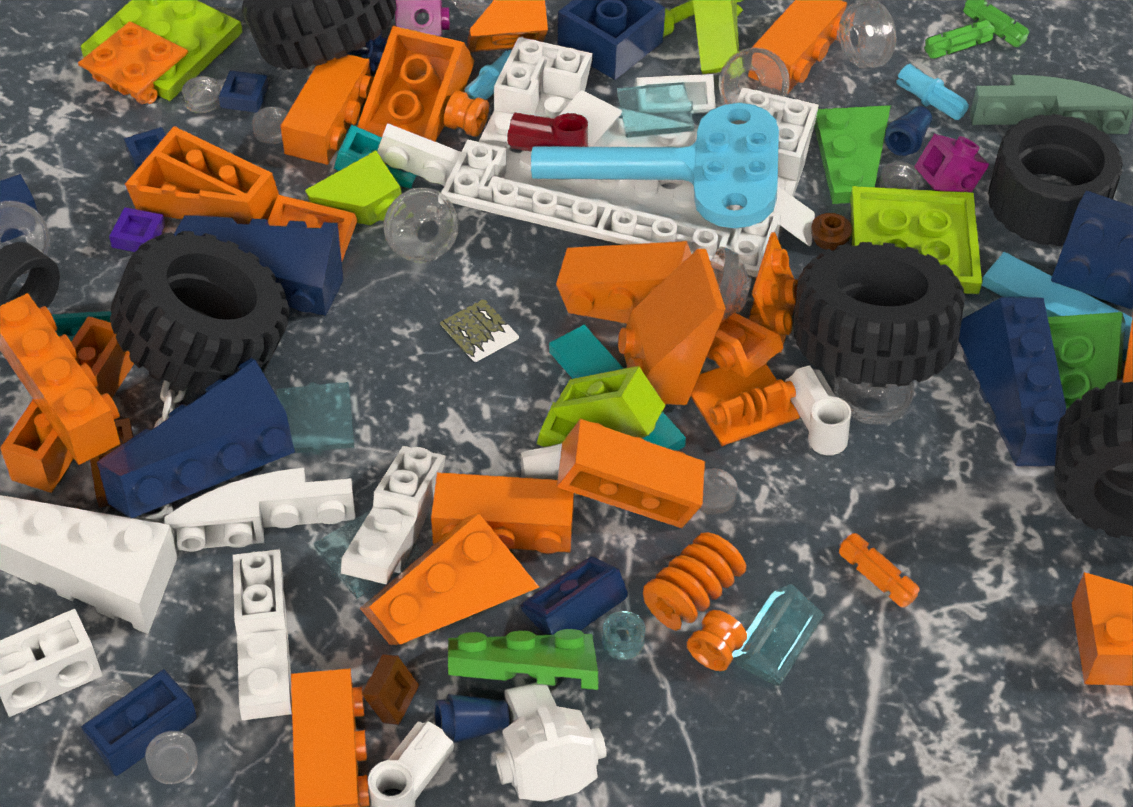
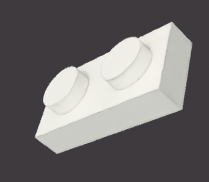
(417, 154)

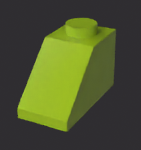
(359, 188)
(614, 399)

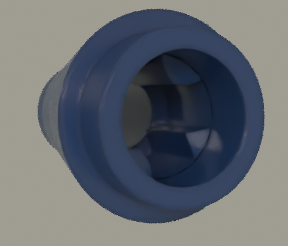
(907, 132)
(470, 717)

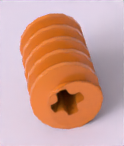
(693, 580)

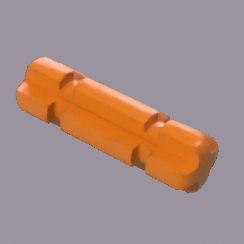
(879, 570)

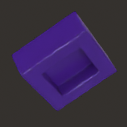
(136, 228)

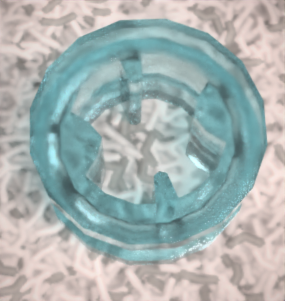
(611, 640)

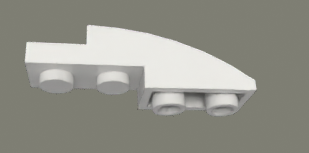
(242, 509)
(396, 516)
(261, 635)

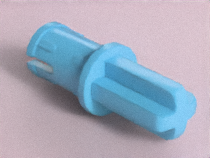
(484, 84)
(932, 92)

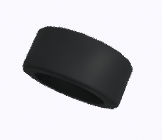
(42, 278)

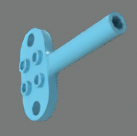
(724, 164)

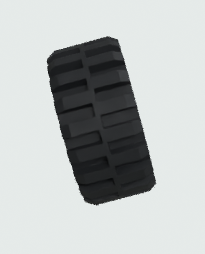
(314, 30)
(204, 274)
(878, 314)
(1097, 459)

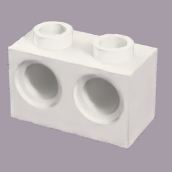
(45, 662)

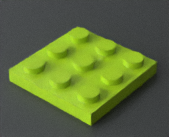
(184, 22)
(923, 220)

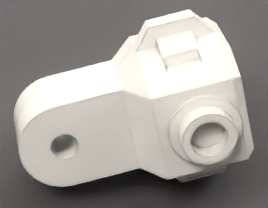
(546, 746)

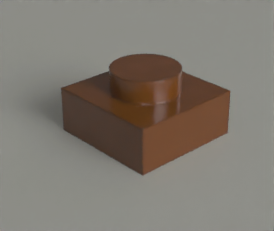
(390, 689)

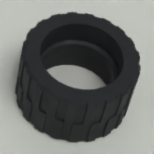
(1057, 148)

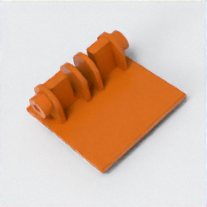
(133, 61)
(774, 291)
(741, 405)

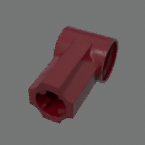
(532, 130)

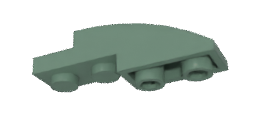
(1045, 96)

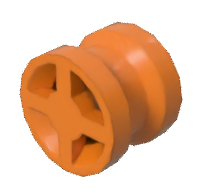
(466, 113)
(717, 640)

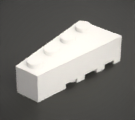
(89, 556)

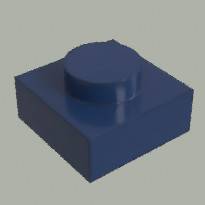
(243, 91)
(142, 144)

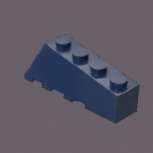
(300, 257)
(1017, 374)
(200, 445)

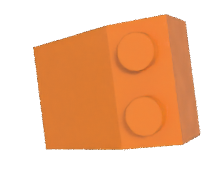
(415, 83)
(675, 329)

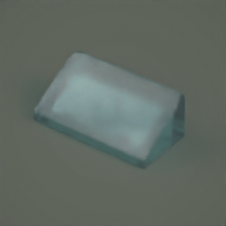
(778, 635)

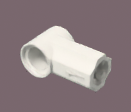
(821, 411)
(410, 766)

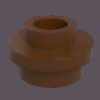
(831, 231)

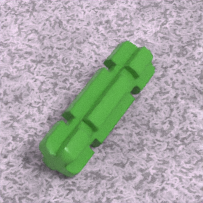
(1015, 34)
(959, 39)

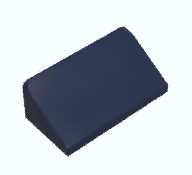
(576, 597)
(132, 722)

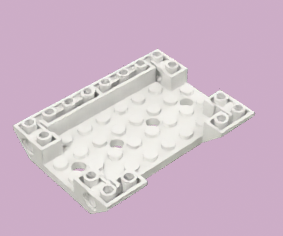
(542, 82)

